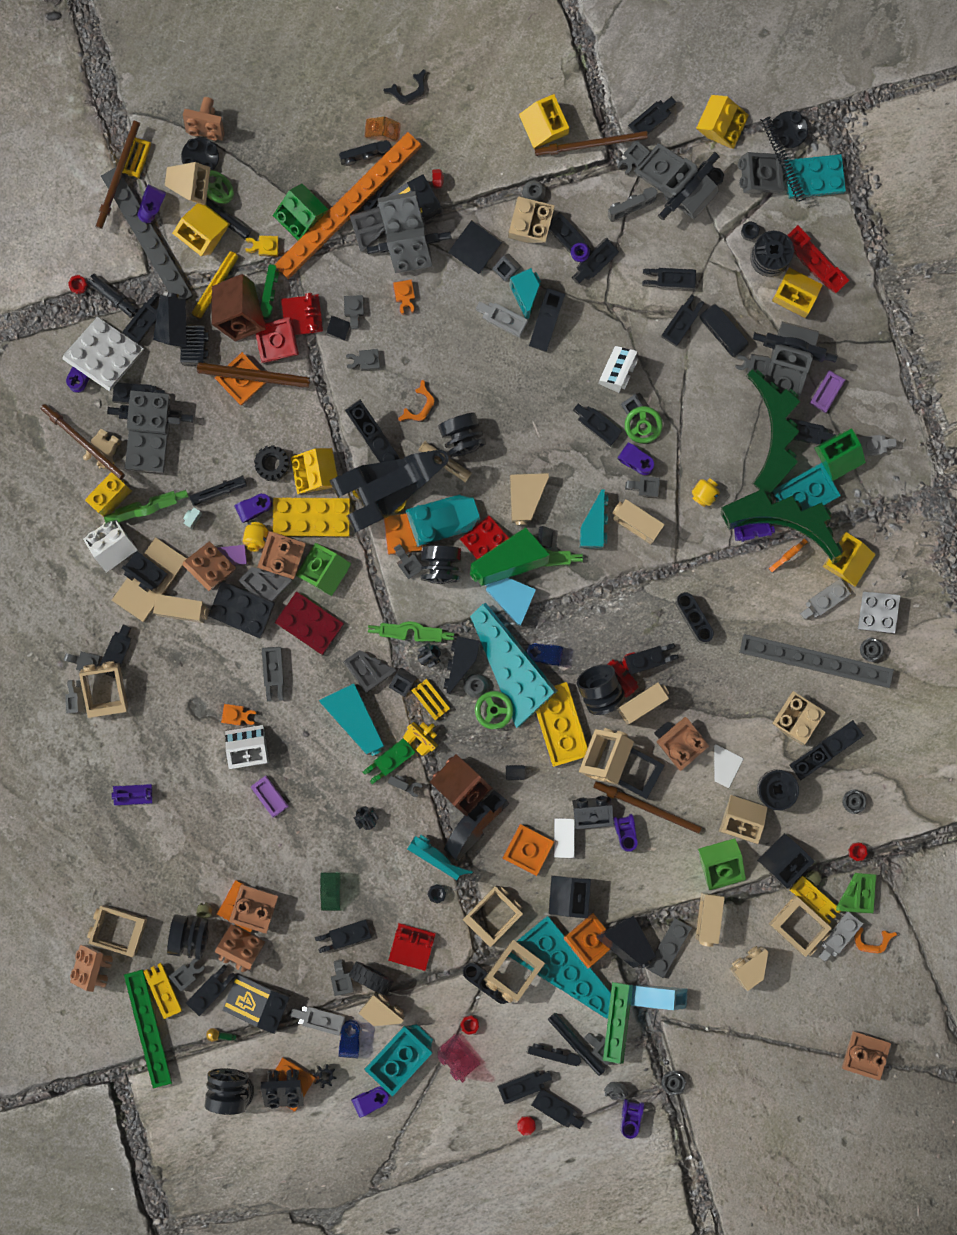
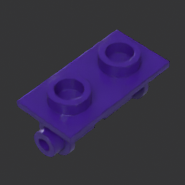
(753, 530)
(132, 794)

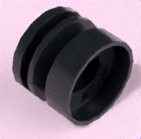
(776, 263)
(461, 432)
(440, 565)
(600, 689)
(789, 789)
(187, 936)
(226, 1091)

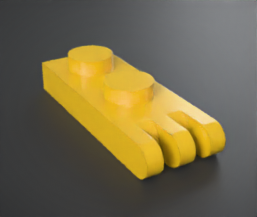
(814, 899)
(163, 991)

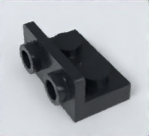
(145, 572)
(593, 812)

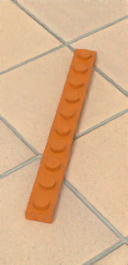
(347, 206)

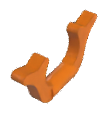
(426, 409)
(788, 555)
(873, 948)

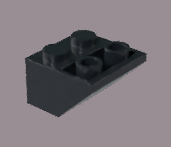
(785, 861)
(569, 896)

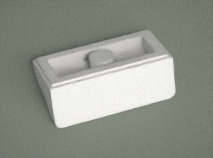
(564, 838)

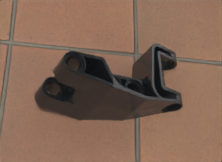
(386, 485)

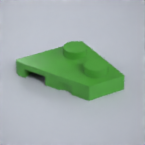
(859, 894)

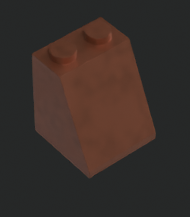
(237, 308)
(460, 784)

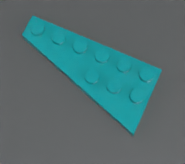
(512, 666)
(563, 966)

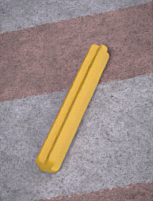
(220, 276)

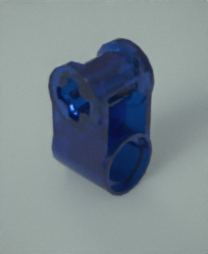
(548, 654)
(349, 1043)

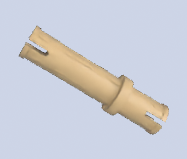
(452, 466)

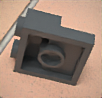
(760, 173)

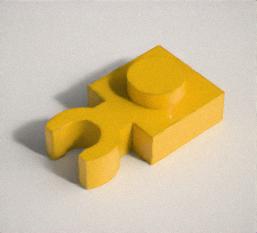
(266, 245)

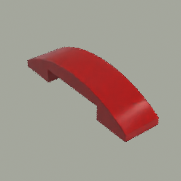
(816, 261)

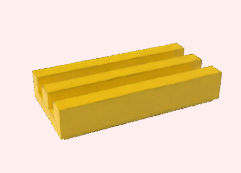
(142, 161)
(440, 712)

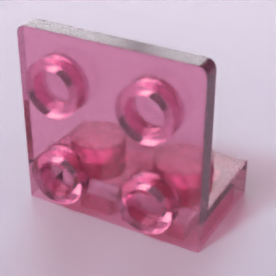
(457, 1057)

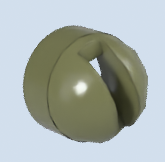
(813, 877)
(204, 911)

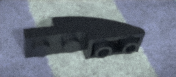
(371, 432)
(826, 750)
(470, 827)

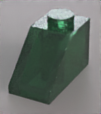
(330, 891)

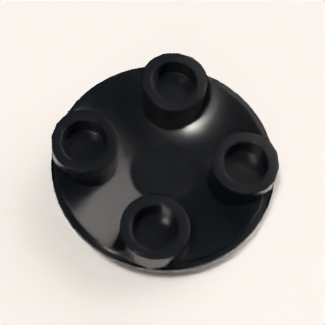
(791, 128)
(200, 151)

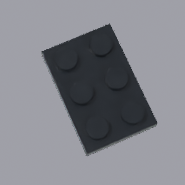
(241, 609)

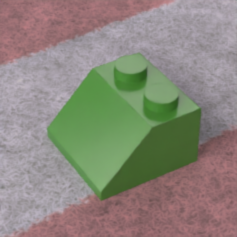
(323, 569)
(722, 864)

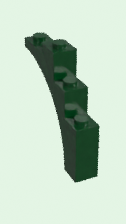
(779, 406)
(788, 513)

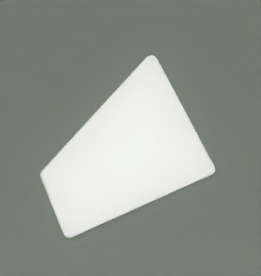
(725, 765)

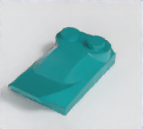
(442, 519)
(421, 847)
(400, 1058)

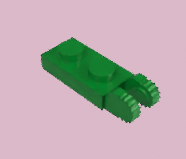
(269, 294)
(391, 759)

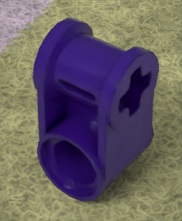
(150, 204)
(75, 375)
(634, 457)
(250, 508)
(626, 831)
(367, 1102)
(631, 1117)

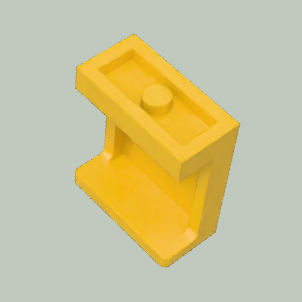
(108, 495)

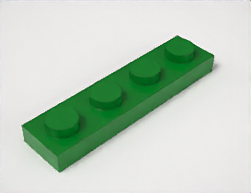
(617, 1022)

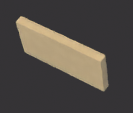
(137, 600)

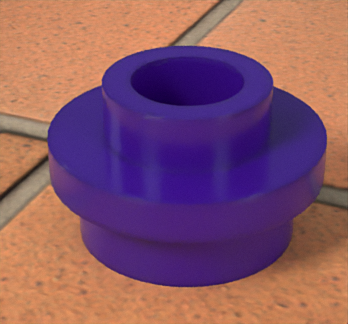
(580, 247)

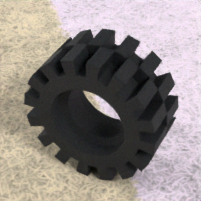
(271, 474)

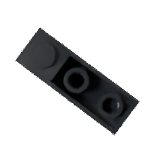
(547, 320)
(464, 657)

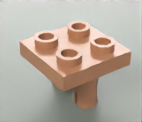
(204, 122)
(281, 555)
(209, 566)
(682, 743)
(253, 908)
(239, 948)
(87, 967)
(866, 1055)

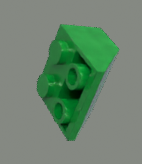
(299, 211)
(841, 454)

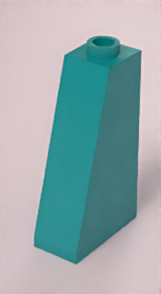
(352, 715)

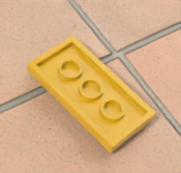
(311, 517)
(561, 727)

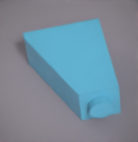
(511, 597)
(659, 997)

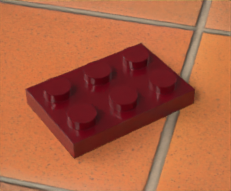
(309, 623)

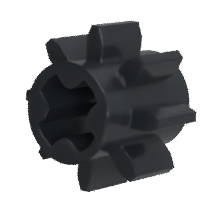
(429, 655)
(366, 818)
(329, 1076)

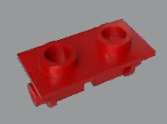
(628, 683)

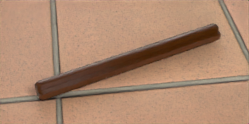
(253, 375)

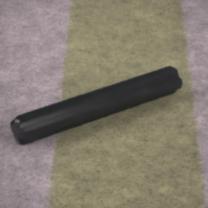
(576, 1044)

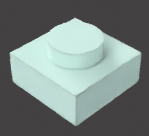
(192, 517)

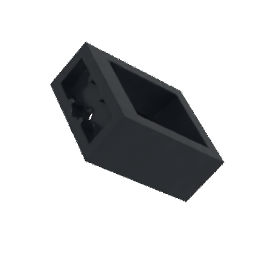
(653, 777)

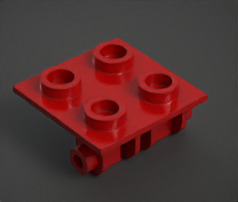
(304, 313)
(483, 537)
(411, 947)

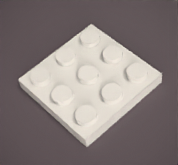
(103, 353)

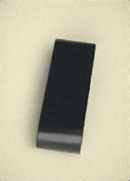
(724, 330)
(693, 607)
(477, 979)

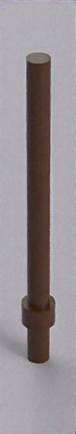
(554, 149)
(105, 208)
(57, 419)
(613, 792)

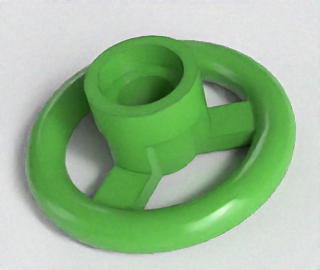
(216, 189)
(643, 431)
(486, 723)

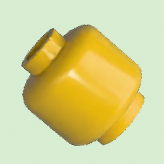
(705, 492)
(255, 536)

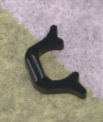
(404, 99)

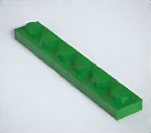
(148, 1028)

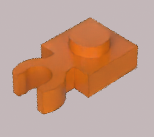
(404, 293)
(234, 715)

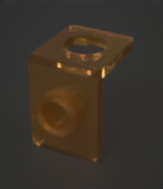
(379, 127)

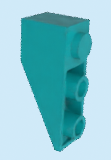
(592, 529)

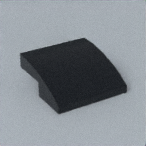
(475, 247)

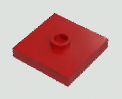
(277, 341)

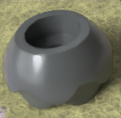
(531, 186)
(877, 651)
(471, 681)
(860, 799)
(679, 1085)
(616, 1090)

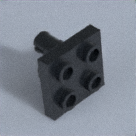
(282, 1093)

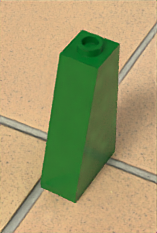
(509, 559)

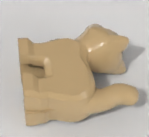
(106, 447)

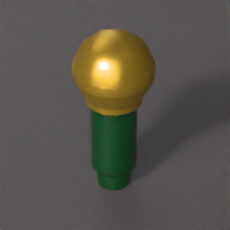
(214, 1035)

